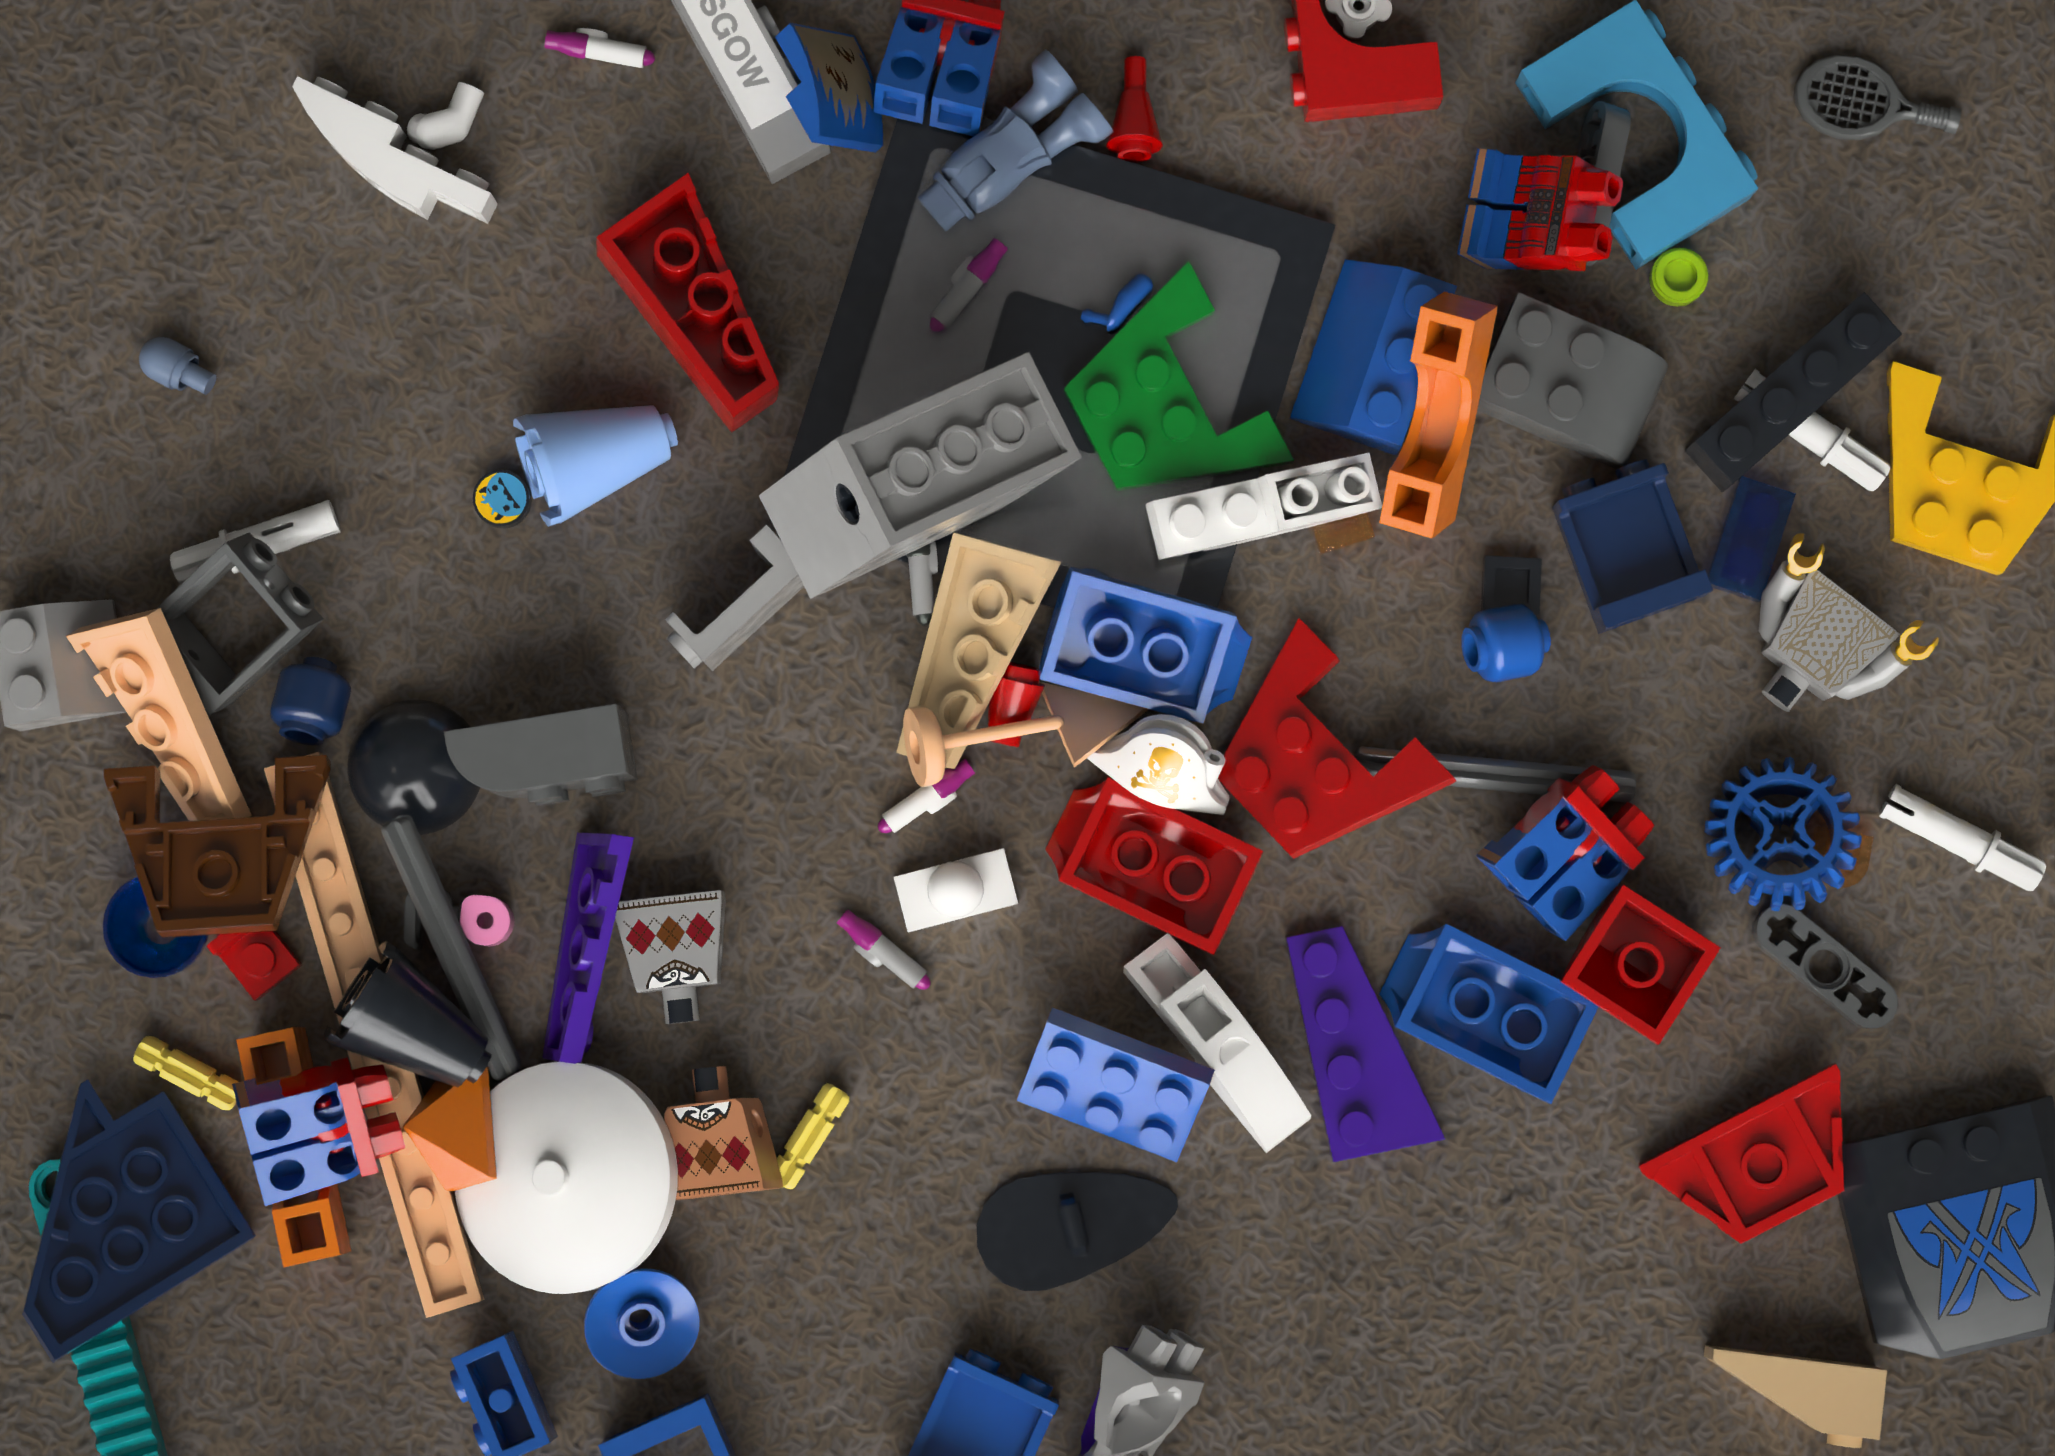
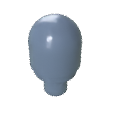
(174, 365)

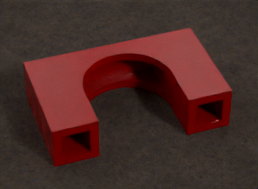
(1356, 80)

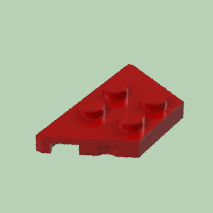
(1761, 1160)

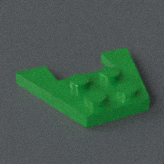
(1145, 411)

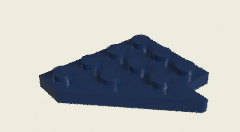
(125, 1221)

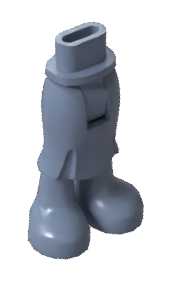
(1009, 150)

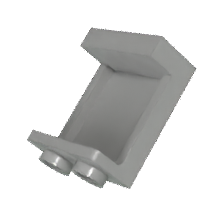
(746, 612)

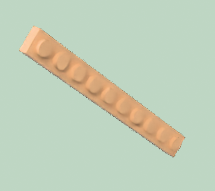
(344, 944)

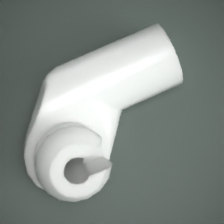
(447, 125)

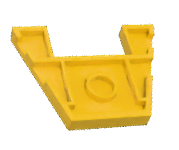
(1955, 496)

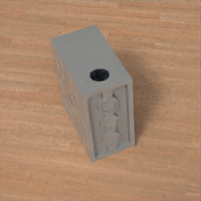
(919, 474)

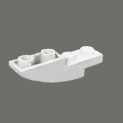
(373, 145)
(1263, 506)
(1219, 1039)

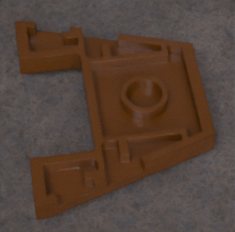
(218, 871)

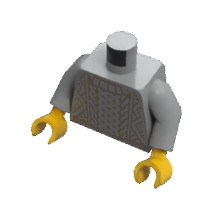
(1826, 636)

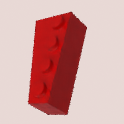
(691, 300)

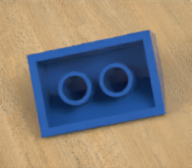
(1361, 362)

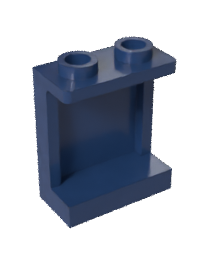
(1629, 546)

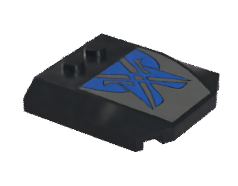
(1956, 1229)

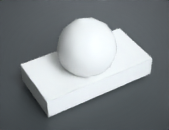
(955, 890)

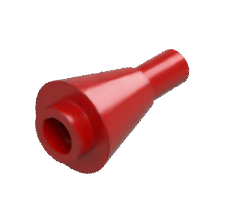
(1134, 125)

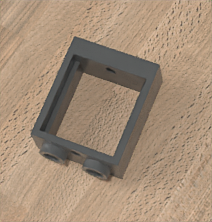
(293, 604)

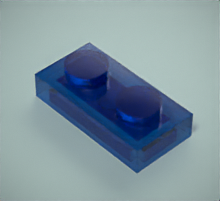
(1750, 538)

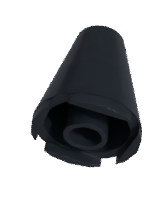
(408, 1023)

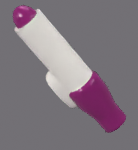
(596, 45)
(926, 799)

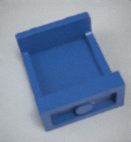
(985, 1412)

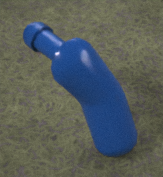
(1123, 305)

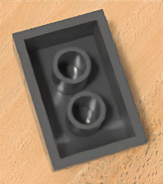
(1570, 381)
(548, 754)

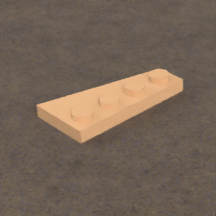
(155, 688)

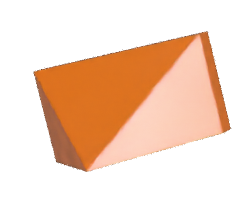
(456, 1133)

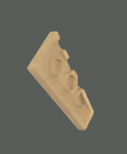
(975, 629)

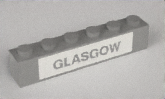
(753, 79)

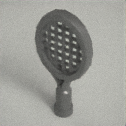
(1921, 113)

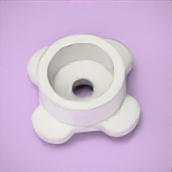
(1357, 22)

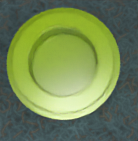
(1678, 277)

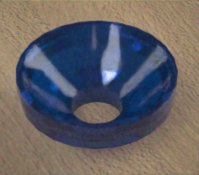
(133, 948)

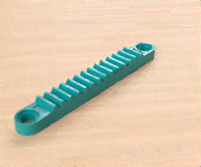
(109, 1370)

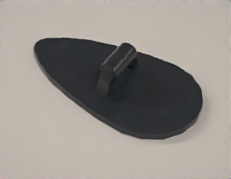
(1068, 1225)

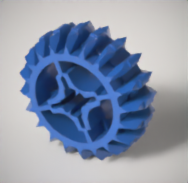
(1764, 816)

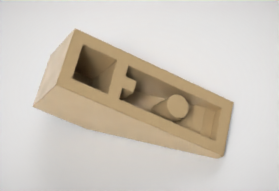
(1822, 1393)

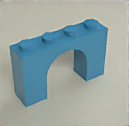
(1630, 56)

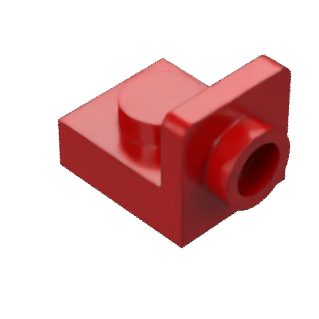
(256, 959)

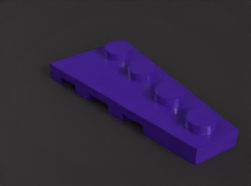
(587, 927)
(1357, 1063)

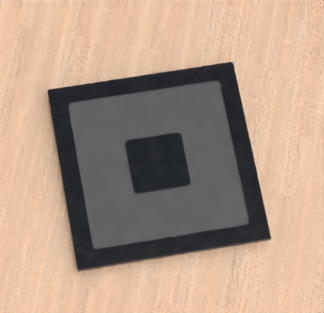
(1071, 246)

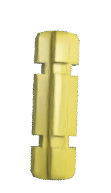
(186, 1072)
(811, 1133)

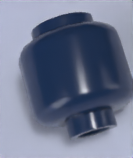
(310, 701)

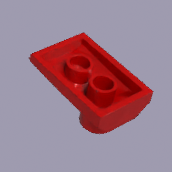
(1153, 863)

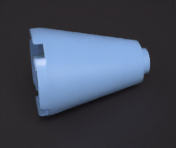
(590, 454)

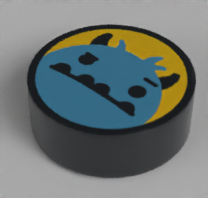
(502, 499)

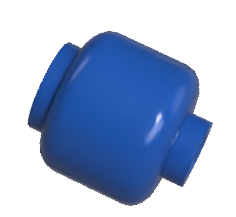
(1505, 643)

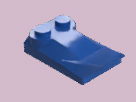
(1142, 646)
(1487, 1009)

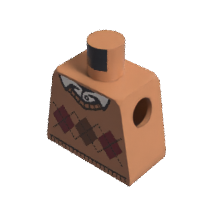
(721, 1141)

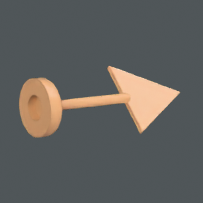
(1079, 716)

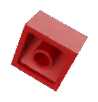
(1638, 963)

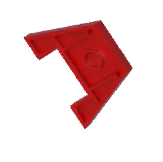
(1300, 774)

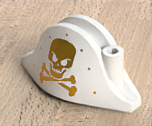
(1166, 764)

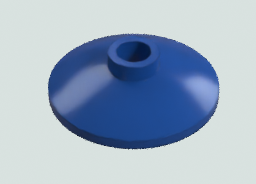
(647, 1346)

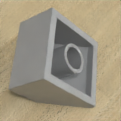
(43, 674)

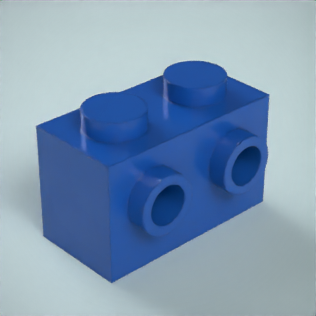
(503, 1398)

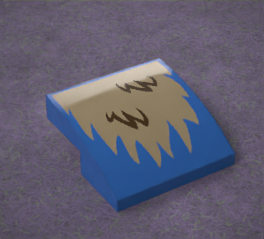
(834, 89)

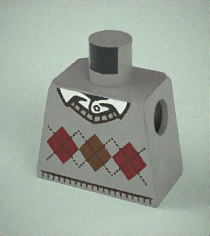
(674, 947)

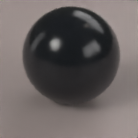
(405, 769)

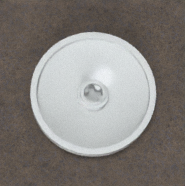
(578, 1179)

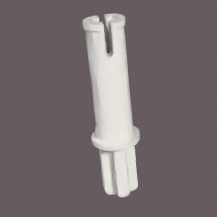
(1833, 445)
(278, 533)
(1964, 839)

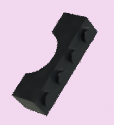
(1793, 392)

